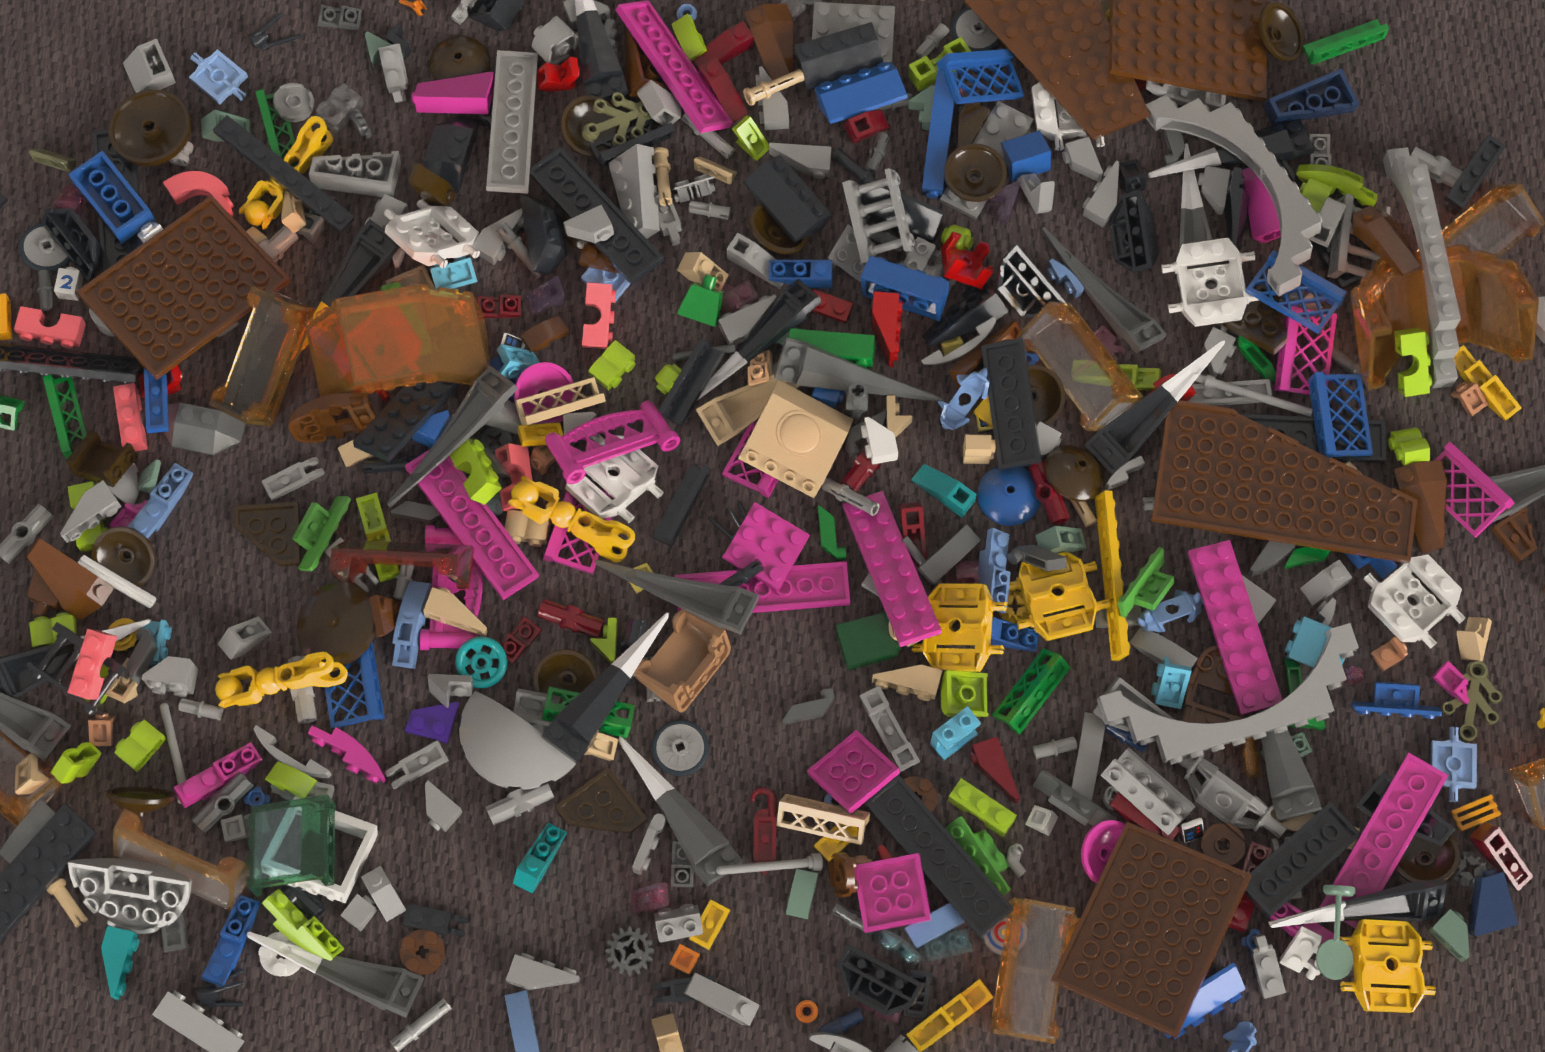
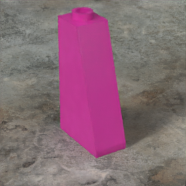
(456, 95)
(1261, 209)

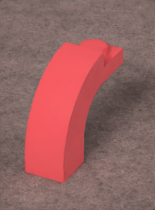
(198, 184)

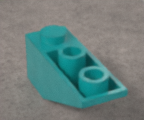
(945, 489)
(538, 858)
(117, 954)

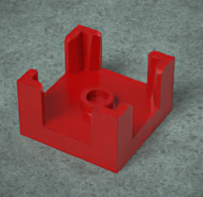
(965, 265)

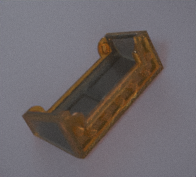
(264, 358)

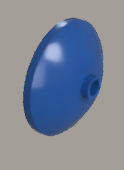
(1007, 507)

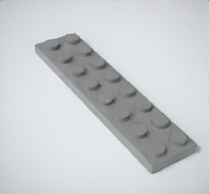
(512, 122)

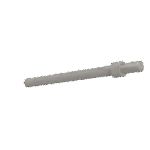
(1209, 381)

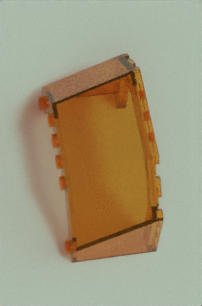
(1492, 299)
(397, 340)

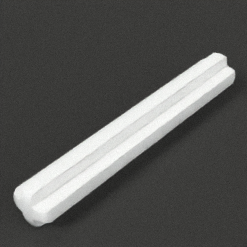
(118, 582)

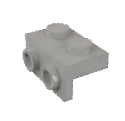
(920, 256)
(678, 922)

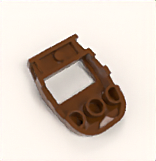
(314, 421)
(1210, 674)

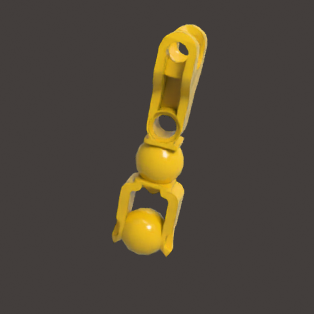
(304, 149)
(597, 532)
(305, 673)

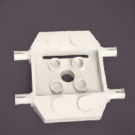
(1047, 121)
(423, 238)
(1206, 305)
(634, 478)
(1408, 621)

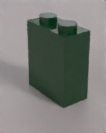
(866, 641)

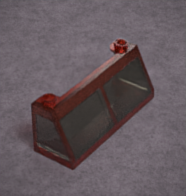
(450, 560)

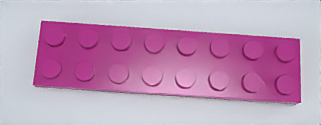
(674, 66)
(476, 526)
(893, 572)
(802, 589)
(1235, 627)
(1389, 829)

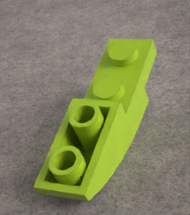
(1339, 178)
(297, 928)

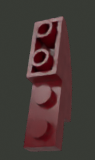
(1254, 857)

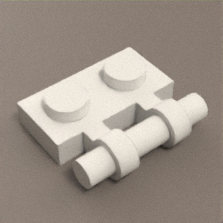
(1299, 952)

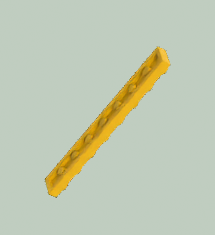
(1111, 574)

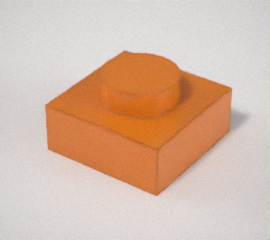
(684, 959)

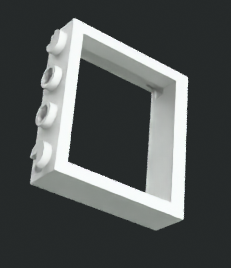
(355, 827)

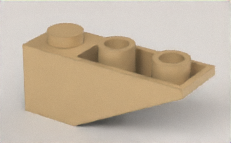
(915, 680)

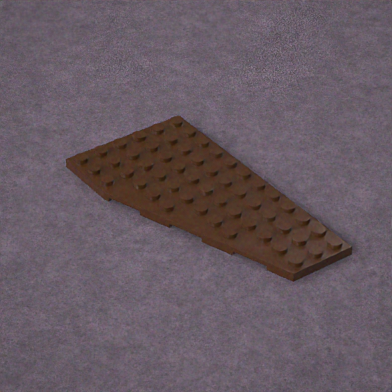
(1068, 56)
(1263, 485)

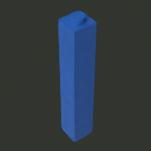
(938, 137)

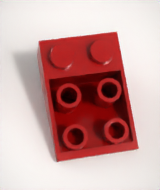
(887, 323)

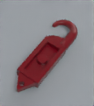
(765, 828)

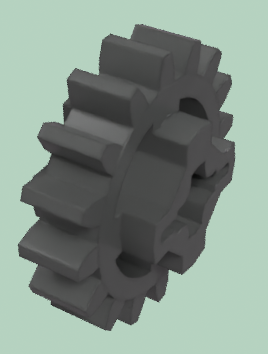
(620, 947)

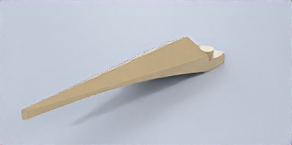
(736, 410)

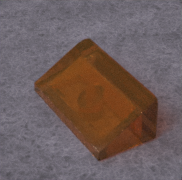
(1251, 758)

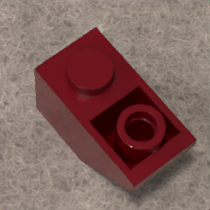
(866, 125)

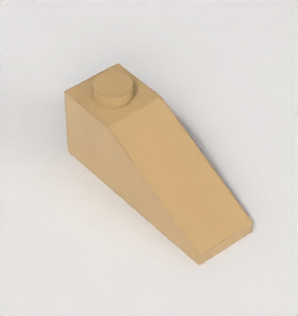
(447, 609)

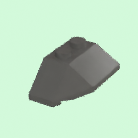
(202, 429)

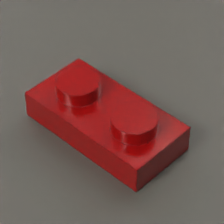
(833, 307)

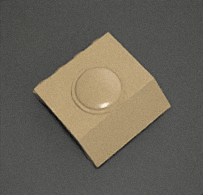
(796, 439)

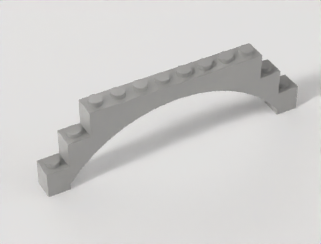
(1231, 131)
(1443, 311)
(1181, 739)

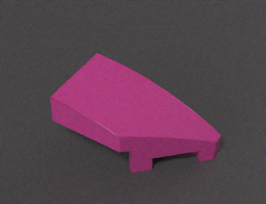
(126, 515)
(1452, 681)

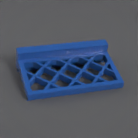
(981, 59)
(1311, 282)
(1323, 412)
(371, 692)

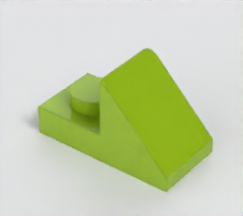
(750, 138)
(608, 646)

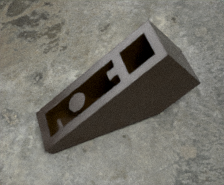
(970, 122)
(431, 186)

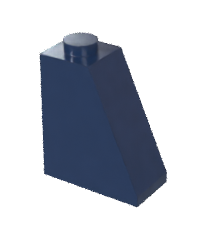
(1491, 904)

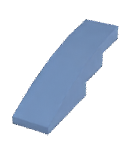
(941, 922)
(521, 1022)

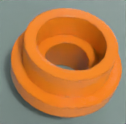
(806, 1004)

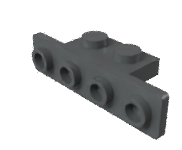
(1070, 800)

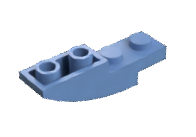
(162, 500)
(993, 565)
(409, 624)

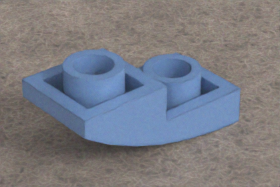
(1061, 274)

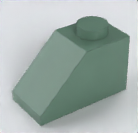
(213, 118)
(1061, 539)
(1452, 934)

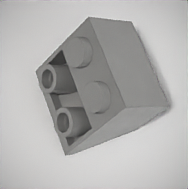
(148, 67)
(172, 675)

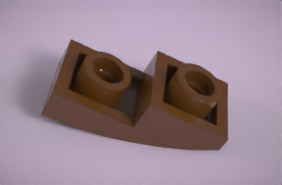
(544, 332)

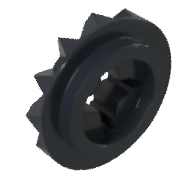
(494, 432)

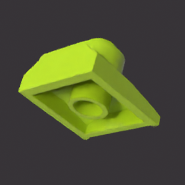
(963, 690)

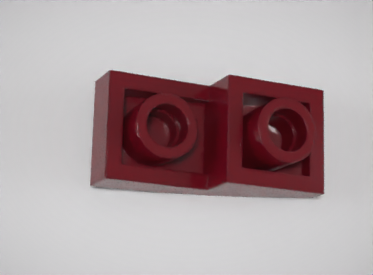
(500, 307)
(520, 639)

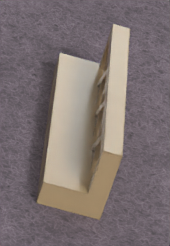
(561, 409)
(825, 811)

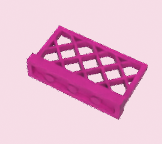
(1287, 353)
(1482, 481)
(766, 483)
(559, 535)

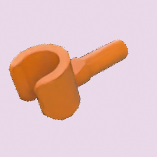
(416, 6)

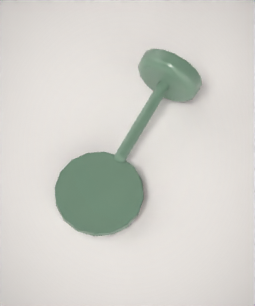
(1334, 955)

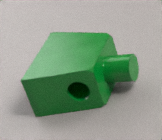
(703, 302)

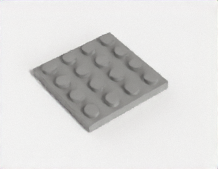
(836, 17)

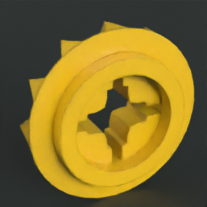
(1021, 613)
(127, 642)

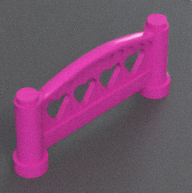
(574, 461)
(441, 634)

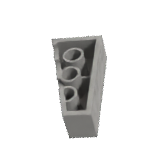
(357, 174)
(635, 189)
(196, 1026)

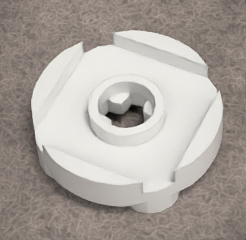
(275, 966)

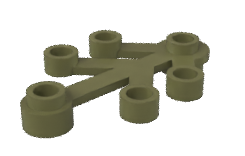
(620, 118)
(1475, 698)

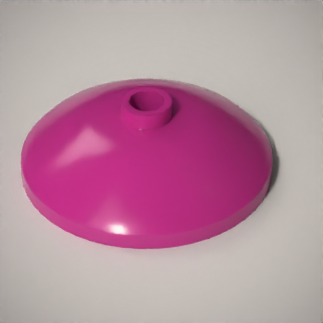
(543, 378)
(1099, 838)

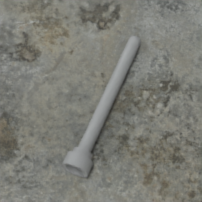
(173, 746)
(812, 862)

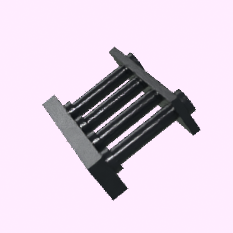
(64, 636)

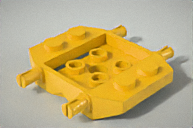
(1037, 588)
(974, 628)
(1371, 967)

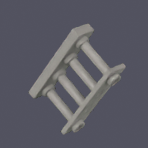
(859, 211)
(1341, 246)
(1148, 791)

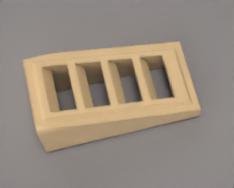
(292, 213)

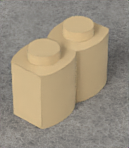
(978, 449)
(526, 530)

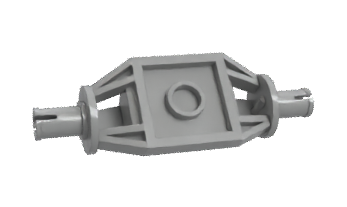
(1228, 799)

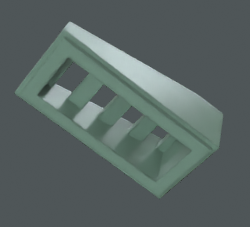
(149, 477)

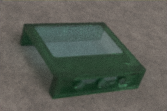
(291, 843)

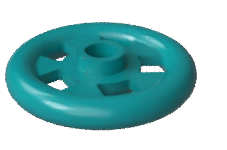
(476, 644)

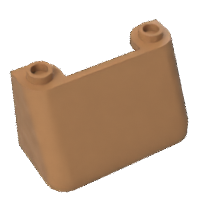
(685, 660)

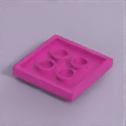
(771, 541)
(853, 771)
(892, 893)

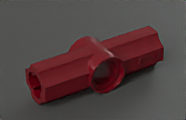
(860, 472)
(1053, 503)
(571, 618)

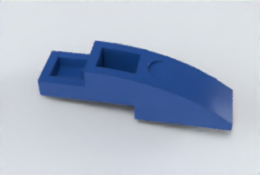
(231, 941)

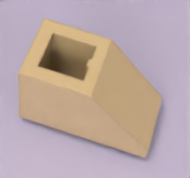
(696, 265)

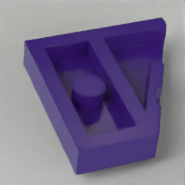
(433, 722)

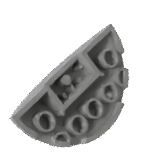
(507, 747)
(131, 892)

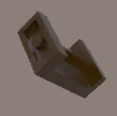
(101, 460)

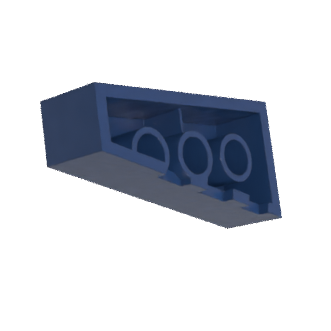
(1314, 99)

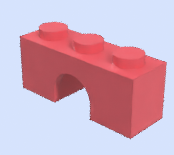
(66, 332)
(598, 334)
(129, 419)
(517, 463)
(86, 676)

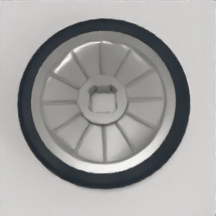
(964, 26)
(33, 252)
(687, 760)

